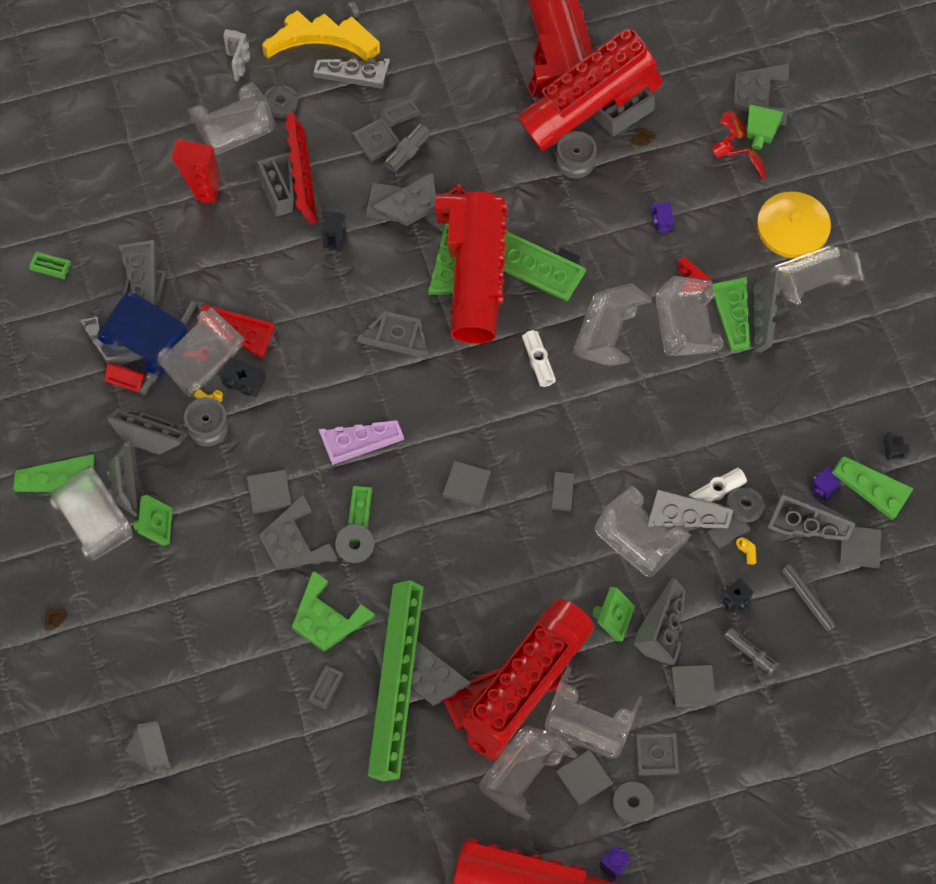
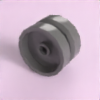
(576, 154)
(206, 421)

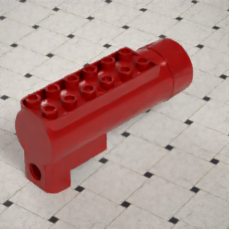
(560, 42)
(607, 75)
(478, 247)
(526, 678)
(494, 866)

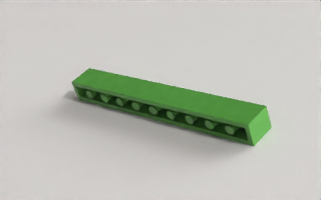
(395, 681)

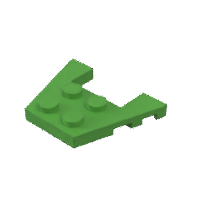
(320, 622)

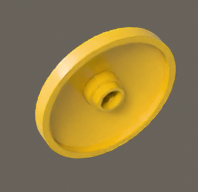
(793, 224)

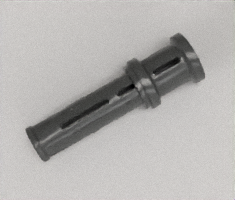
(759, 657)

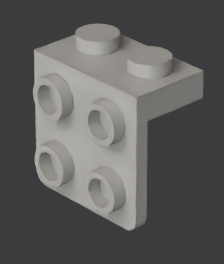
(237, 46)

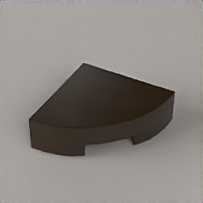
(643, 137)
(54, 619)

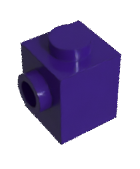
(825, 484)
(615, 862)

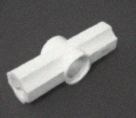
(541, 367)
(727, 482)

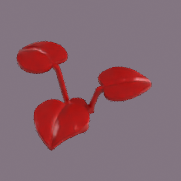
(738, 130)

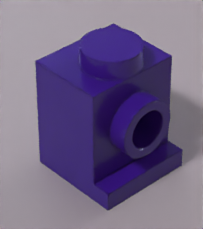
(662, 216)

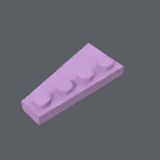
(357, 440)

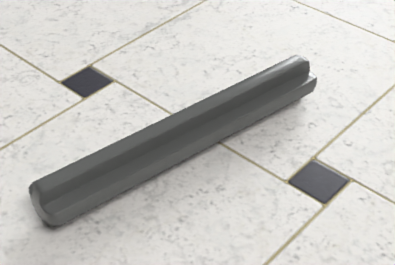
(808, 597)

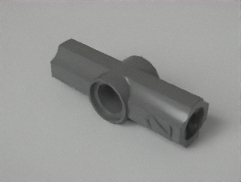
(407, 148)

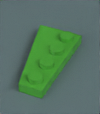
(444, 269)
(733, 312)
(50, 476)
(873, 486)

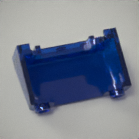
(142, 329)

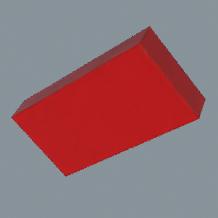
(124, 377)

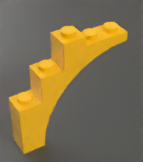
(322, 30)

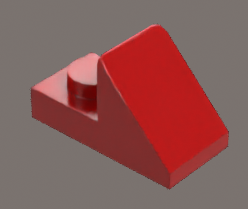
(689, 270)

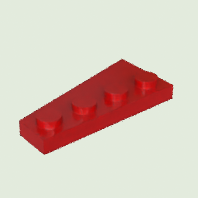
(255, 331)

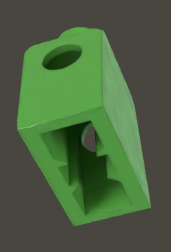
(762, 125)

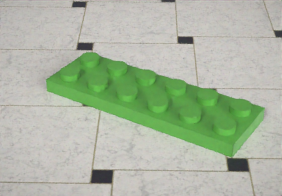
(541, 267)

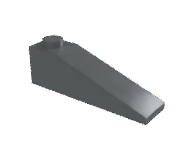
(804, 516)
(660, 629)
(149, 747)

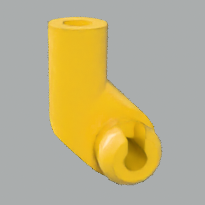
(217, 395)
(748, 548)

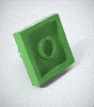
(154, 520)
(615, 614)

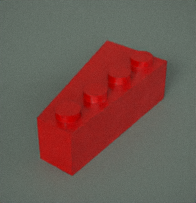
(198, 169)

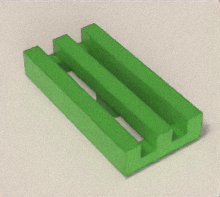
(46, 265)

